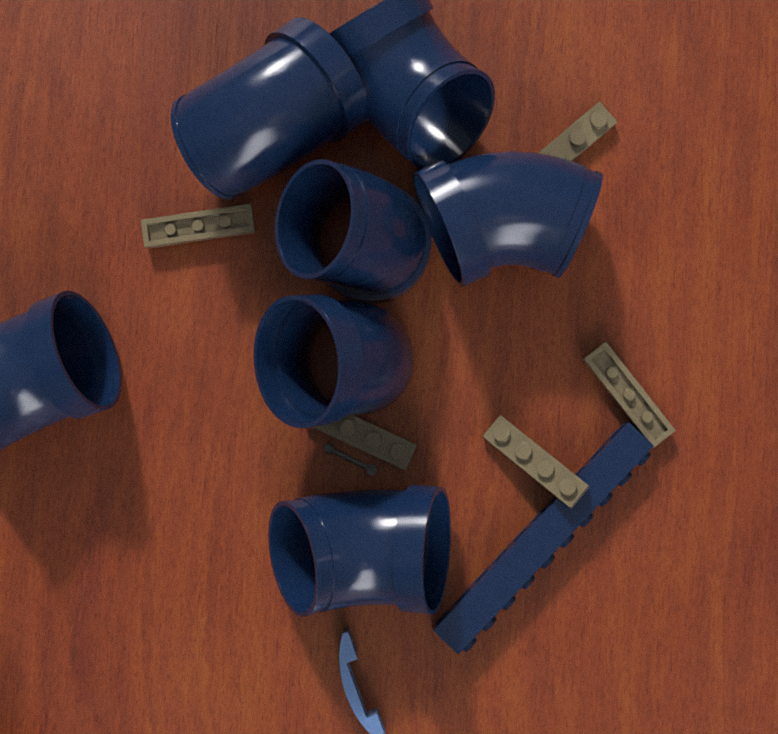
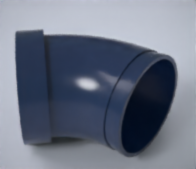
(416, 83)
(269, 110)
(507, 211)
(385, 237)
(371, 354)
(55, 366)
(362, 549)

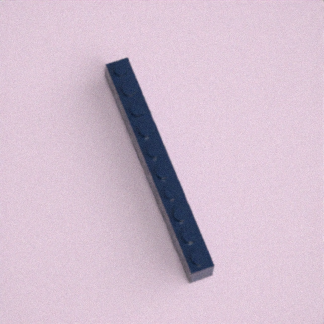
(540, 539)

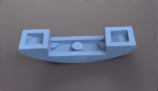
(369, 719)

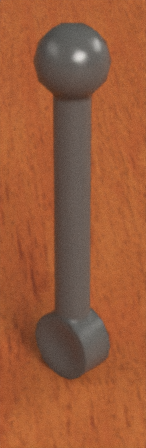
(371, 469)

